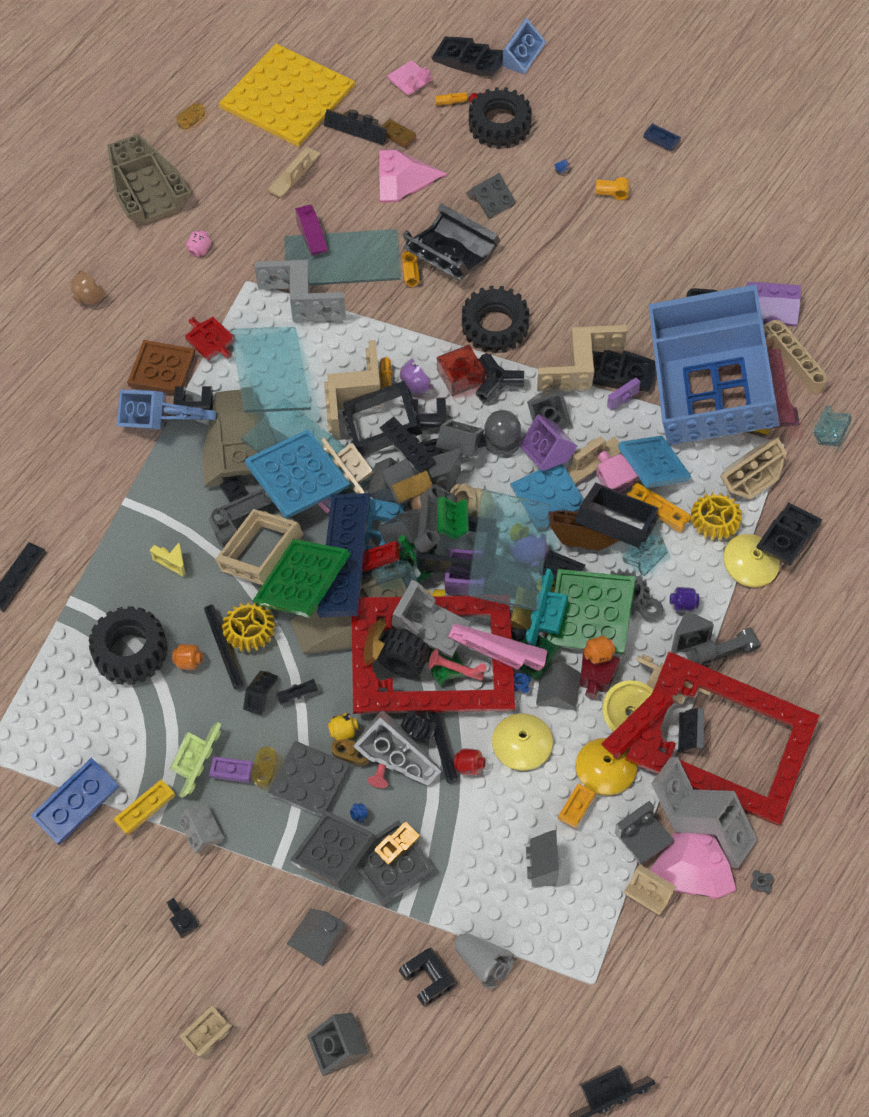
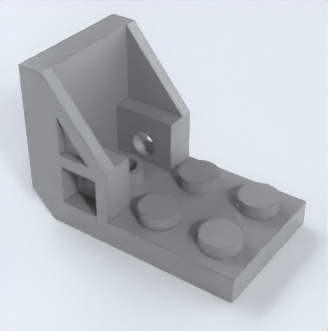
(425, 619)

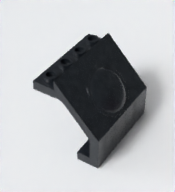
(453, 243)

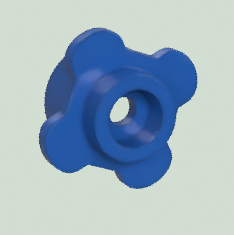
(525, 679)

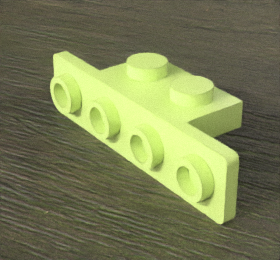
(191, 757)

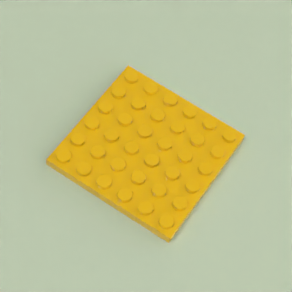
(287, 94)

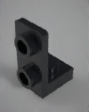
(257, 692)

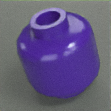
(684, 599)

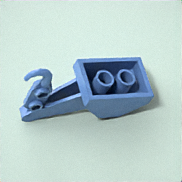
(147, 409)

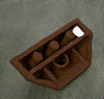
(577, 535)

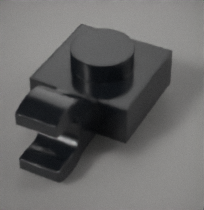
(232, 489)
(182, 920)

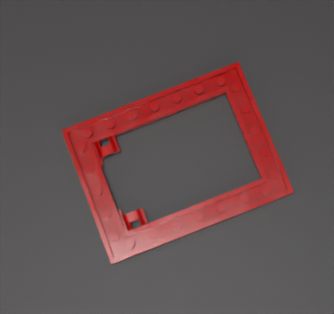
(671, 679)
(366, 686)

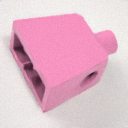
(615, 472)

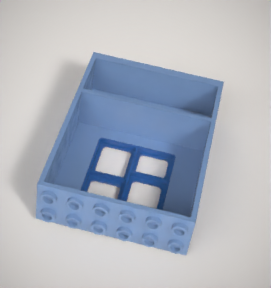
(711, 334)

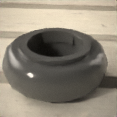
(652, 615)

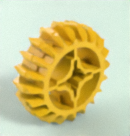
(713, 522)
(252, 635)

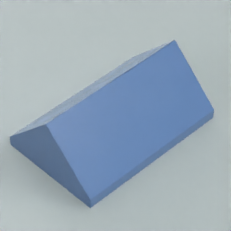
(523, 48)

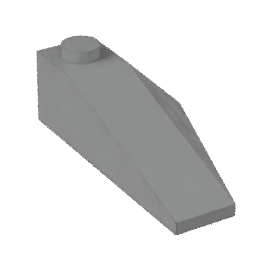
(393, 747)

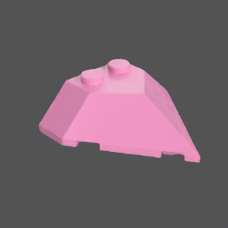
(403, 175)
(695, 865)

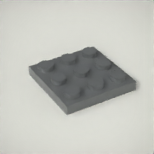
(309, 779)
(333, 849)
(393, 879)

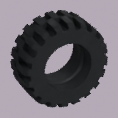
(121, 624)

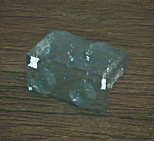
(831, 427)
(647, 555)

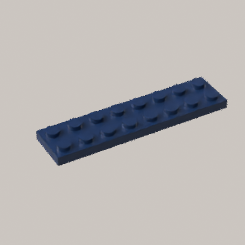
(348, 531)

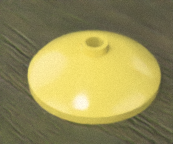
(745, 566)
(623, 698)
(520, 752)

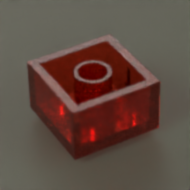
(460, 370)

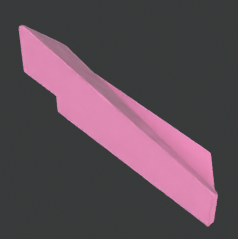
(499, 648)

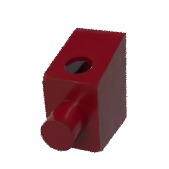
(598, 676)

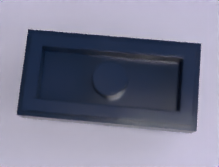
(662, 137)

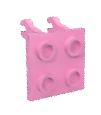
(410, 77)

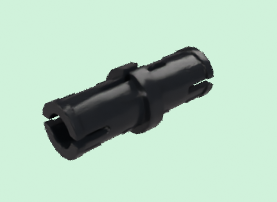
(296, 691)

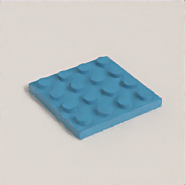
(297, 473)

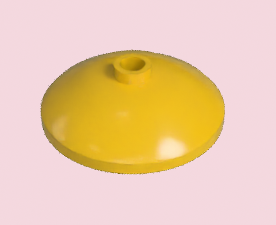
(604, 777)

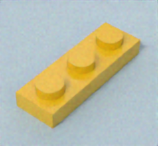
(144, 807)

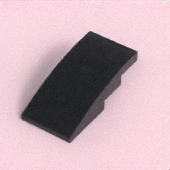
(468, 56)
(618, 369)
(789, 534)

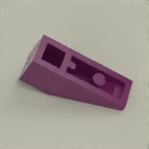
(310, 229)

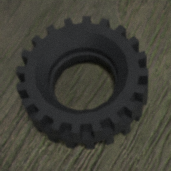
(500, 133)
(495, 301)

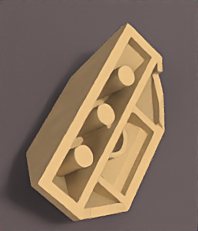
(755, 470)

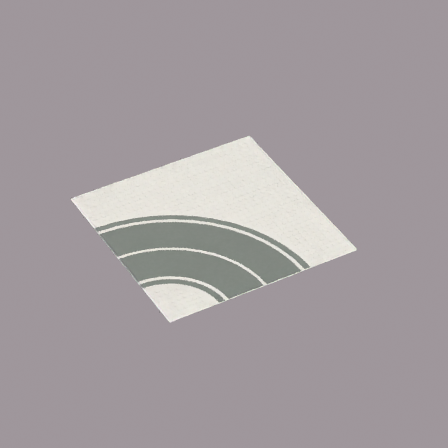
(468, 828)

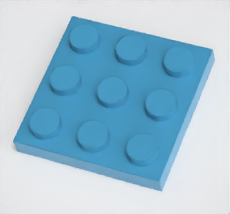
(654, 461)
(549, 487)

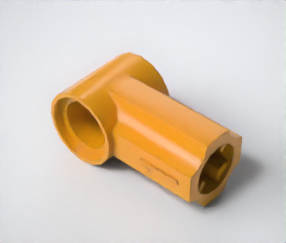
(618, 189)
(410, 269)

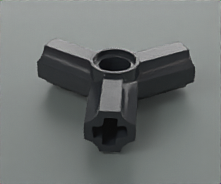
(496, 378)

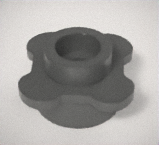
(761, 887)

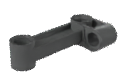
(234, 511)
(428, 522)
(709, 652)

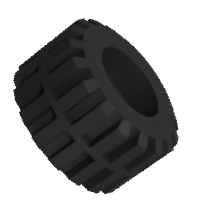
(403, 653)

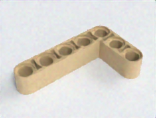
(795, 356)

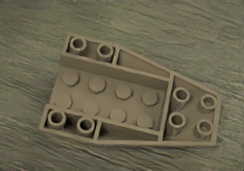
(145, 181)
(223, 449)
(335, 633)

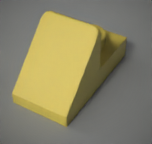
(171, 560)

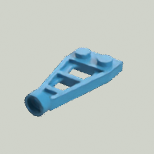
(380, 511)

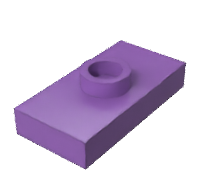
(623, 394)
(231, 769)

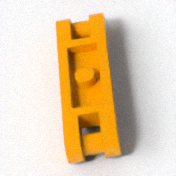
(666, 510)

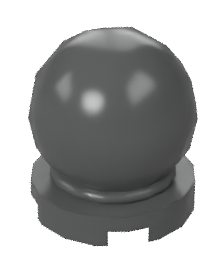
(502, 432)

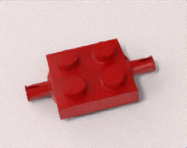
(209, 338)

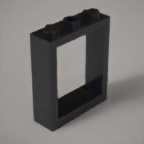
(375, 398)
(622, 504)
(444, 563)

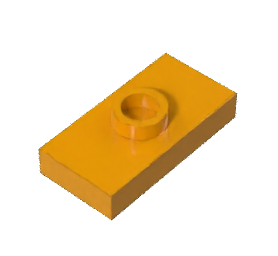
(576, 806)

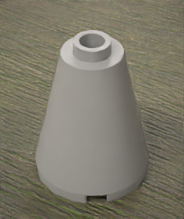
(484, 959)

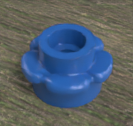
(562, 166)
(358, 812)

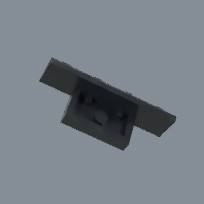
(356, 124)
(408, 445)
(609, 1089)

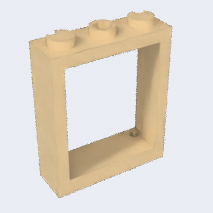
(228, 556)

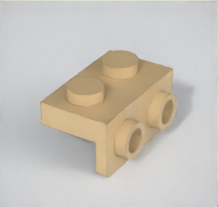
(650, 890)
(205, 1031)

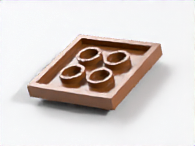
(160, 367)

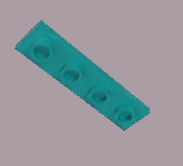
(550, 610)

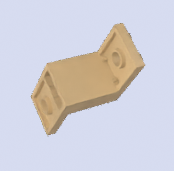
(581, 372)
(349, 386)

